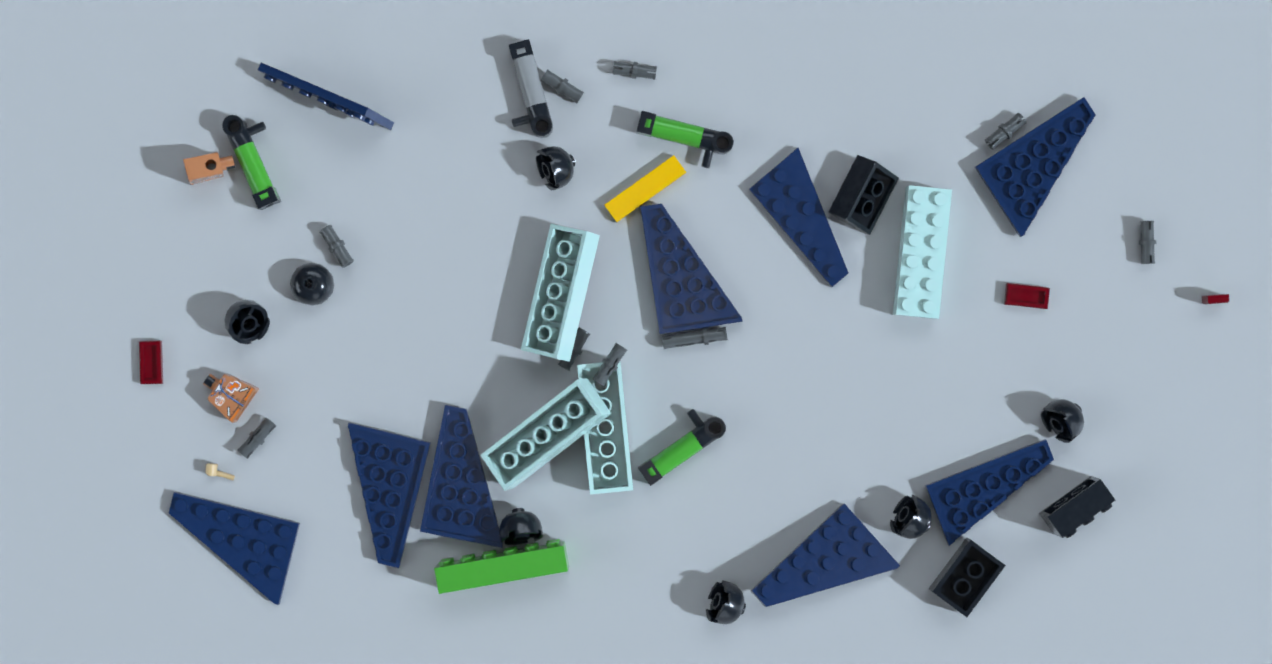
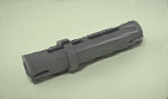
(699, 337)

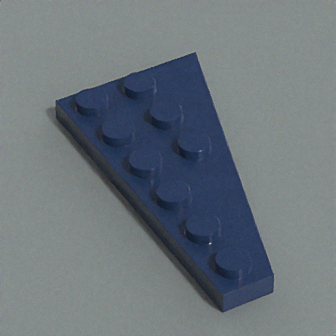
(326, 97)
(795, 206)
(977, 491)

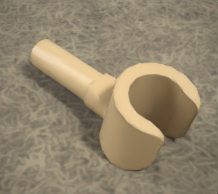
(211, 470)

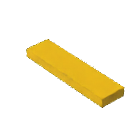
(645, 188)

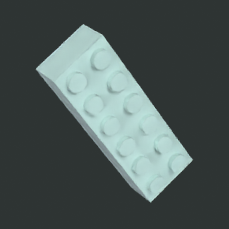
(922, 252)
(560, 292)
(545, 434)
(608, 441)

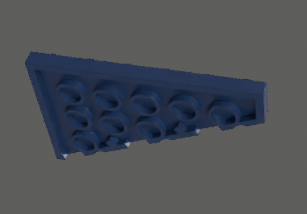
(1029, 167)
(681, 283)
(390, 481)
(458, 492)
(246, 540)
(830, 556)

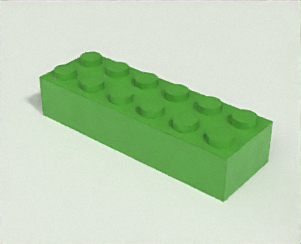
(501, 567)

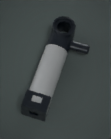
(531, 88)

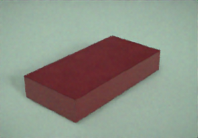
(1026, 296)
(151, 362)

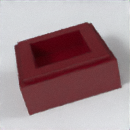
(1215, 299)

